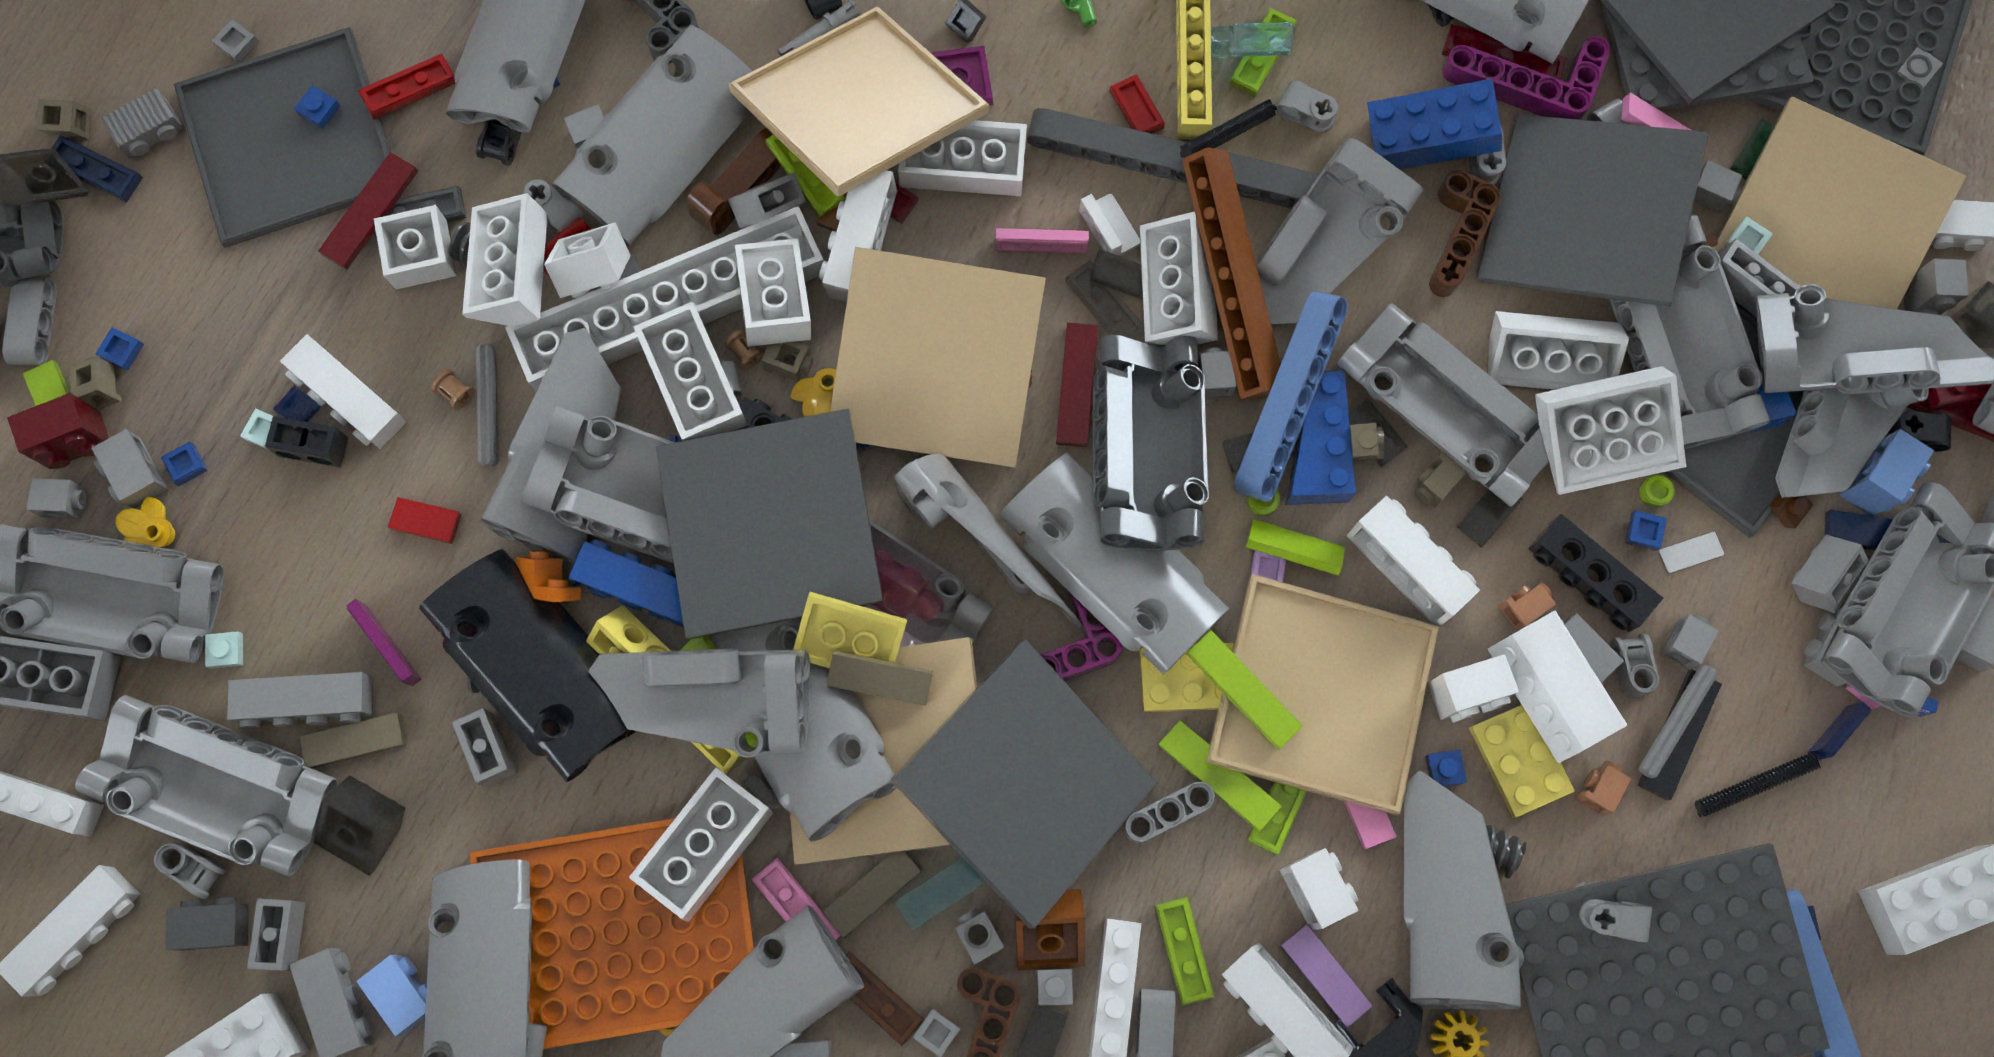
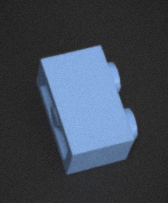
(396, 993)

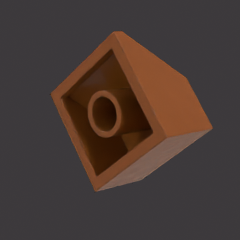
(1057, 938)

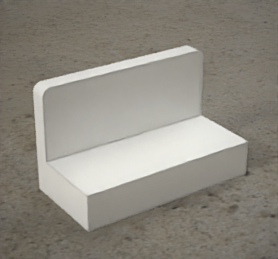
(1109, 224)

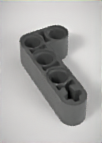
(668, 23)

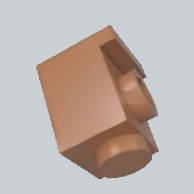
(1527, 605)
(1604, 788)

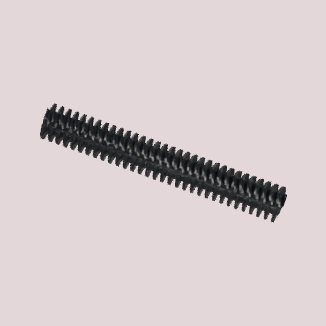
(1230, 129)
(1757, 784)

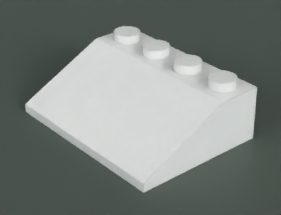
(1612, 429)

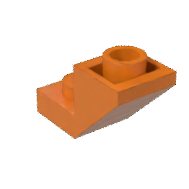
(545, 579)

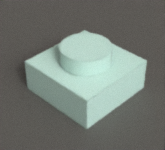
(1750, 234)
(257, 428)
(223, 650)

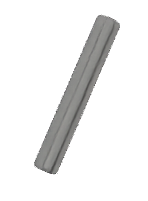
(486, 405)
(1678, 721)

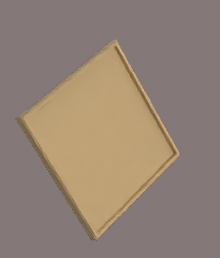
(858, 100)
(1843, 206)
(937, 355)
(1349, 680)
(893, 821)

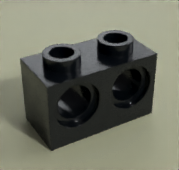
(306, 441)

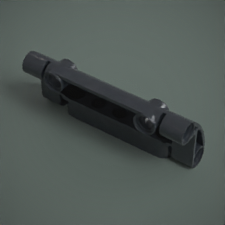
(526, 662)

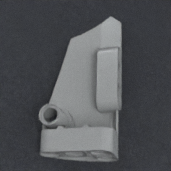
(1333, 228)
(1860, 347)
(574, 381)
(1836, 438)
(937, 490)
(713, 696)
(1454, 906)
(768, 997)

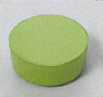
(1656, 491)
(1264, 508)

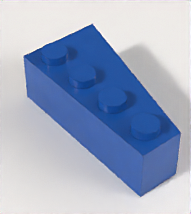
(1323, 448)
(628, 580)

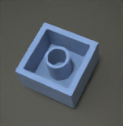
(1889, 474)

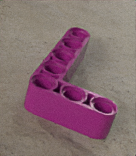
(1532, 81)
(1087, 648)

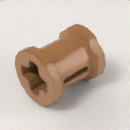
(747, 355)
(452, 389)

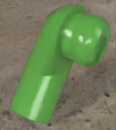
(1084, 8)

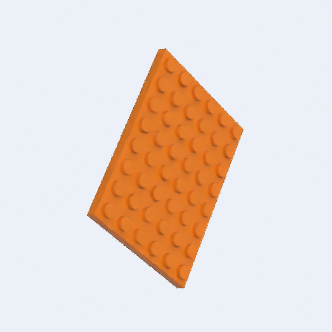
(609, 951)

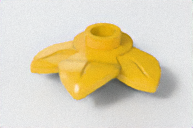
(813, 393)
(141, 525)

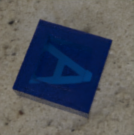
(297, 405)

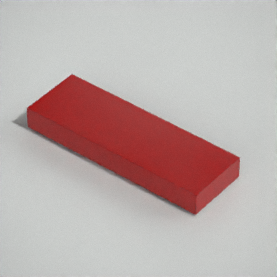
(407, 86)

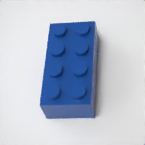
(1436, 125)

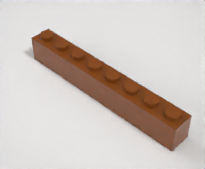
(1233, 271)

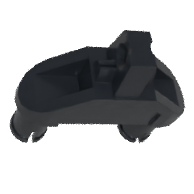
(1398, 1038)

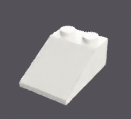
(773, 292)

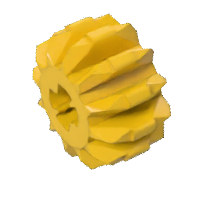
(1458, 1025)

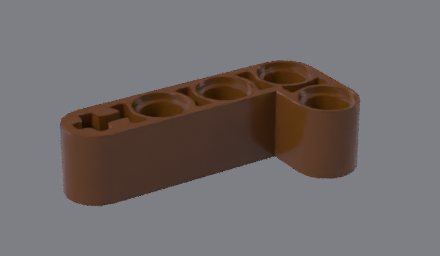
(750, 169)
(1462, 238)
(991, 1009)

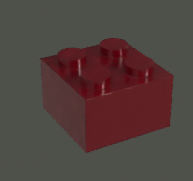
(58, 431)

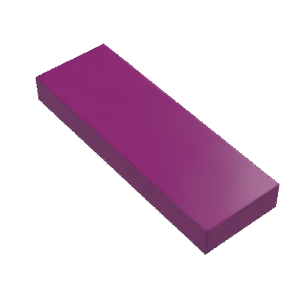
(383, 642)

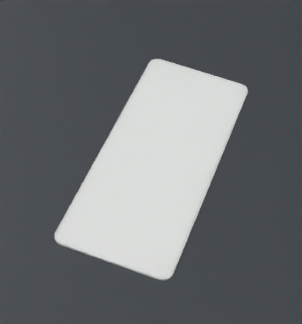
(1691, 552)

